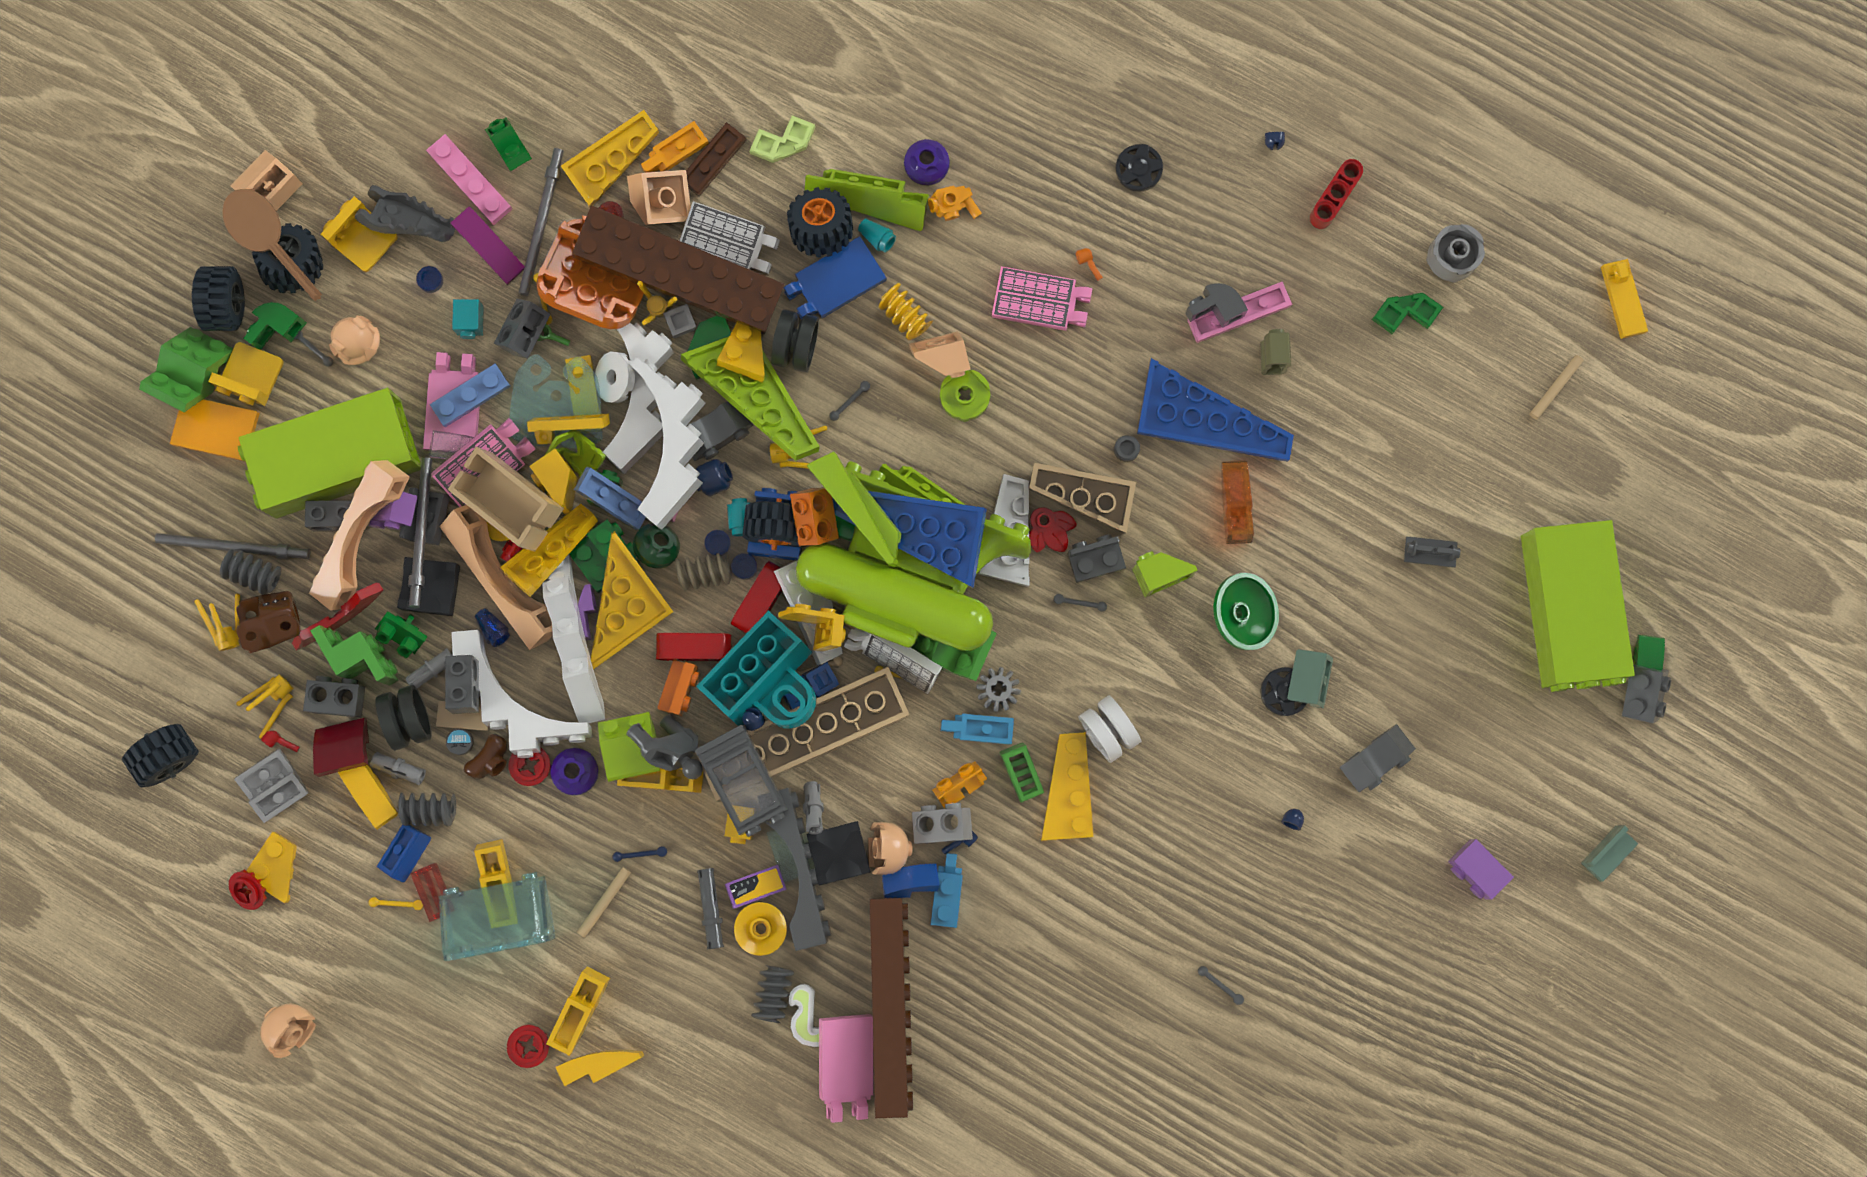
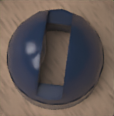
(1275, 138)
(753, 719)
(1293, 819)

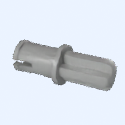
(428, 670)

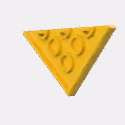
(627, 604)

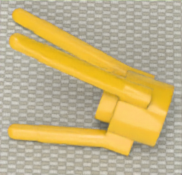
(655, 305)
(780, 456)
(223, 637)
(277, 688)

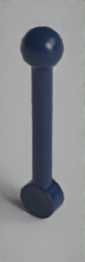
(618, 856)

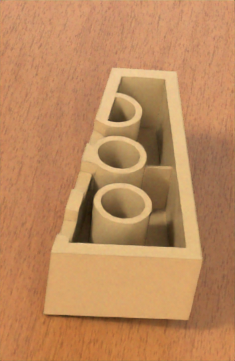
(1090, 494)

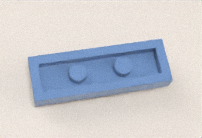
(470, 395)
(610, 497)

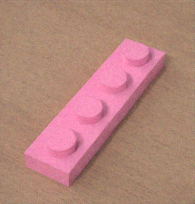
(469, 179)
(1259, 305)

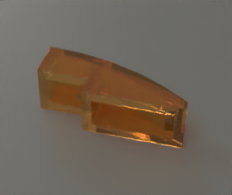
(1237, 502)

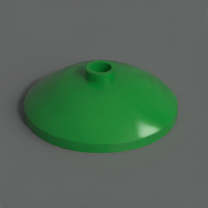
(1255, 611)

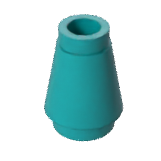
(879, 236)

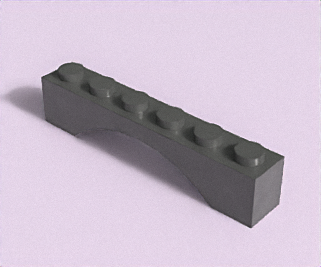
(807, 923)

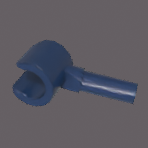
(954, 844)

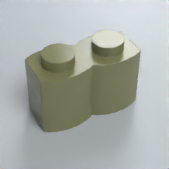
(1275, 352)

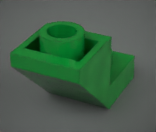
(507, 143)

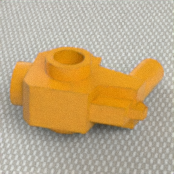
(950, 200)

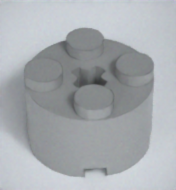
(1452, 266)

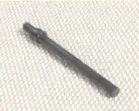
(552, 175)
(281, 551)
(417, 580)

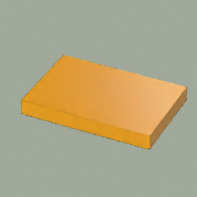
(213, 428)

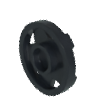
(1139, 167)
(1279, 693)

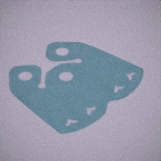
(530, 404)

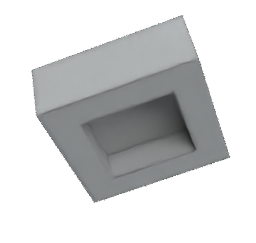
(680, 321)

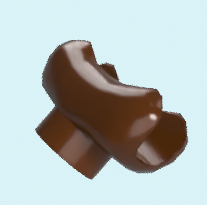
(489, 759)

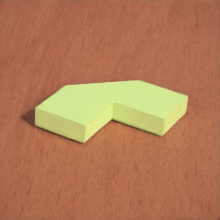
(775, 148)

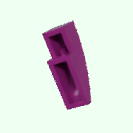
(487, 245)

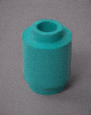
(736, 516)

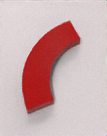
(350, 609)

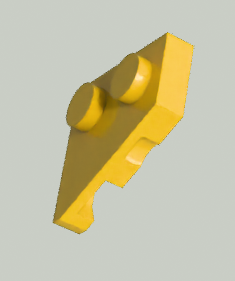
(743, 353)
(275, 866)

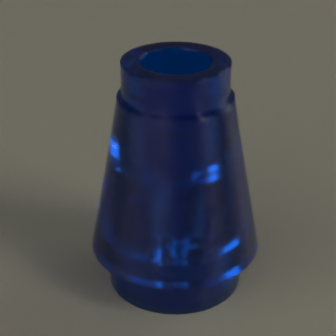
(492, 628)

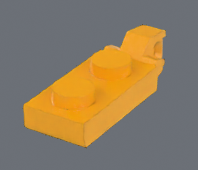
(675, 149)

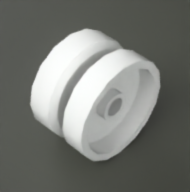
(1107, 730)

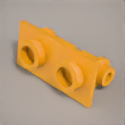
(968, 776)

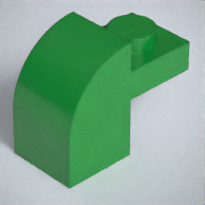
(273, 318)

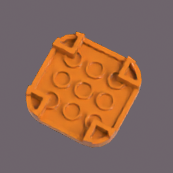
(583, 288)

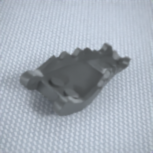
(404, 215)

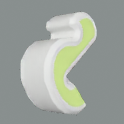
(803, 1019)

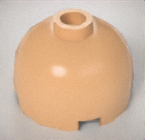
(888, 848)
(285, 1028)

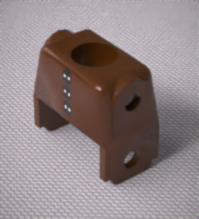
(274, 622)

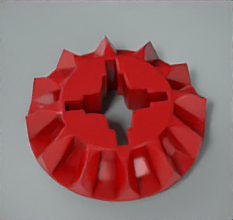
(526, 777)
(244, 896)
(516, 1049)

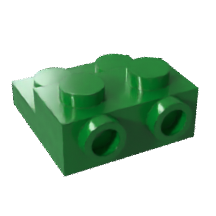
(592, 552)

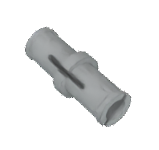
(397, 768)
(813, 807)

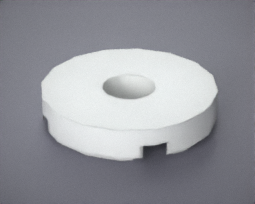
(608, 365)

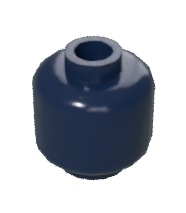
(715, 477)

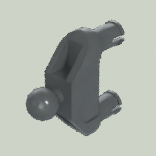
(669, 751)

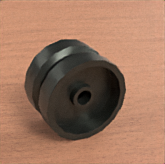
(794, 339)
(403, 717)

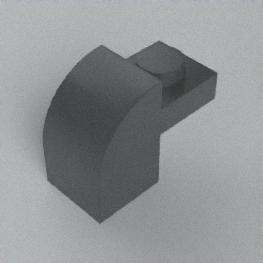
(1220, 299)

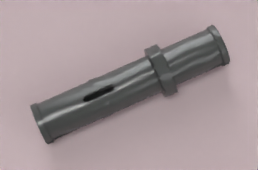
(710, 909)

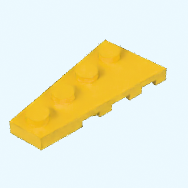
(604, 161)
(532, 568)
(1069, 798)

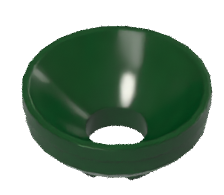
(651, 553)

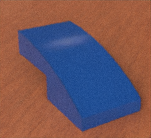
(819, 678)
(911, 879)

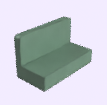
(1310, 678)
(1609, 852)

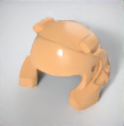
(354, 340)

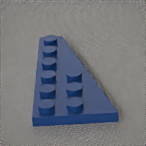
(1196, 415)
(935, 532)

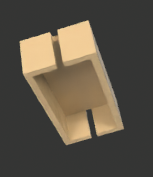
(505, 499)

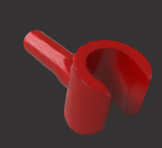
(271, 737)

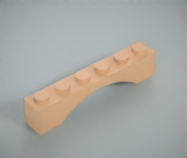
(471, 539)
(337, 575)

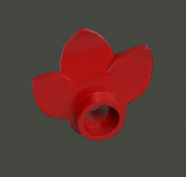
(1053, 532)

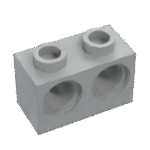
(942, 829)

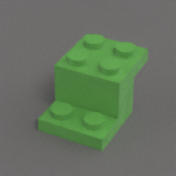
(186, 368)
(355, 655)
(955, 661)

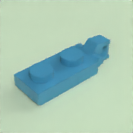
(980, 728)
(947, 898)

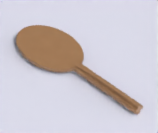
(257, 227)

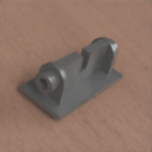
(1431, 552)

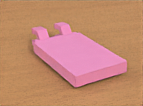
(439, 384)
(846, 1064)

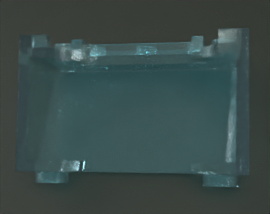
(495, 917)

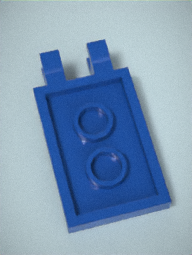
(836, 280)

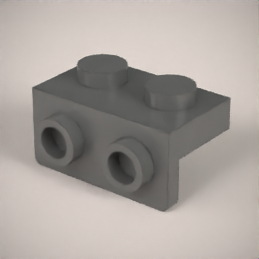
(436, 515)
(1646, 694)

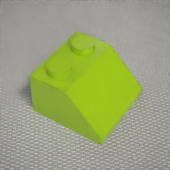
(1161, 572)
(620, 752)

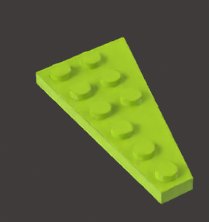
(763, 403)

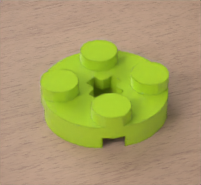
(965, 409)

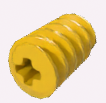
(903, 312)

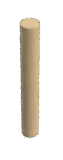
(1556, 387)
(603, 902)

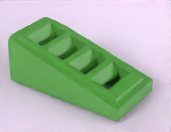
(1012, 751)

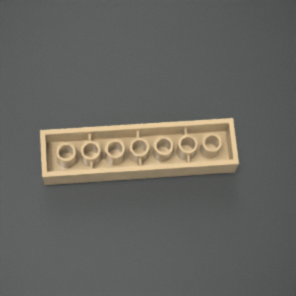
(836, 722)

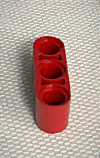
(1340, 183)
(759, 599)
(692, 646)

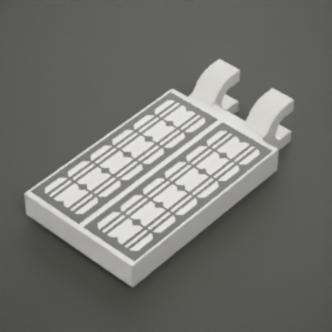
(727, 236)
(901, 660)

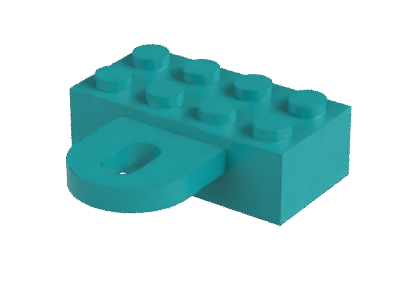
(760, 674)

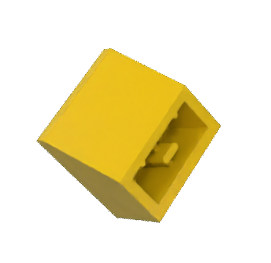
(556, 478)

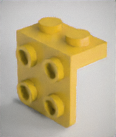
(355, 240)
(248, 374)
(829, 625)

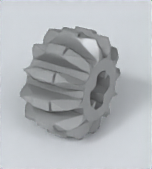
(1004, 695)

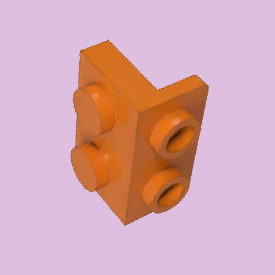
(677, 688)

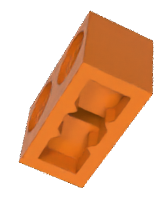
(814, 516)

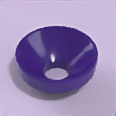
(926, 173)
(587, 776)

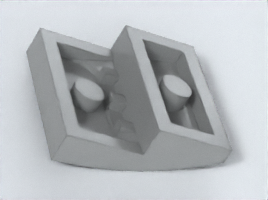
(271, 785)

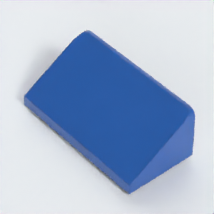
(404, 852)

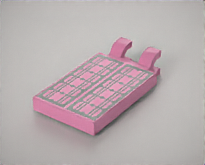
(1039, 299)
(491, 440)

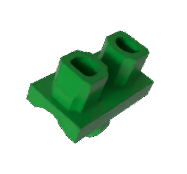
(401, 632)

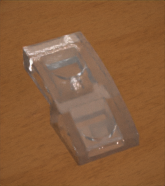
(446, 444)

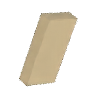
(467, 721)

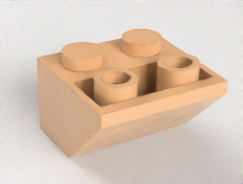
(269, 179)

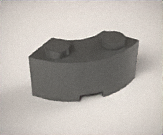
(720, 429)
(1378, 758)

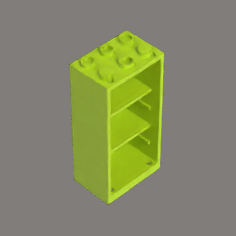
(326, 452)
(1577, 606)

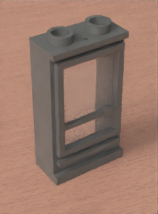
(742, 781)

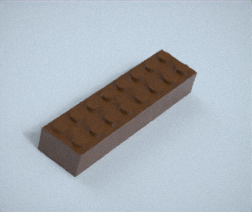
(677, 269)
(889, 1008)

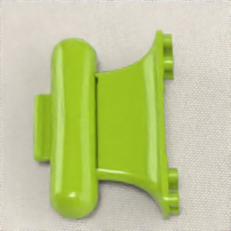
(913, 595)

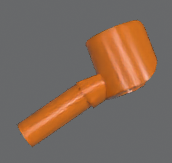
(1085, 255)

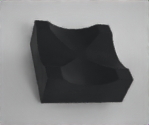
(439, 587)
(838, 853)

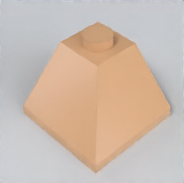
(660, 196)
(943, 353)

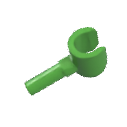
(552, 336)

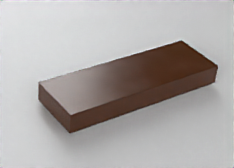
(714, 158)

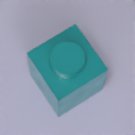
(468, 318)

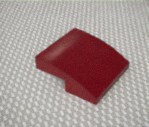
(340, 747)

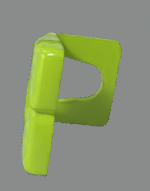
(586, 455)

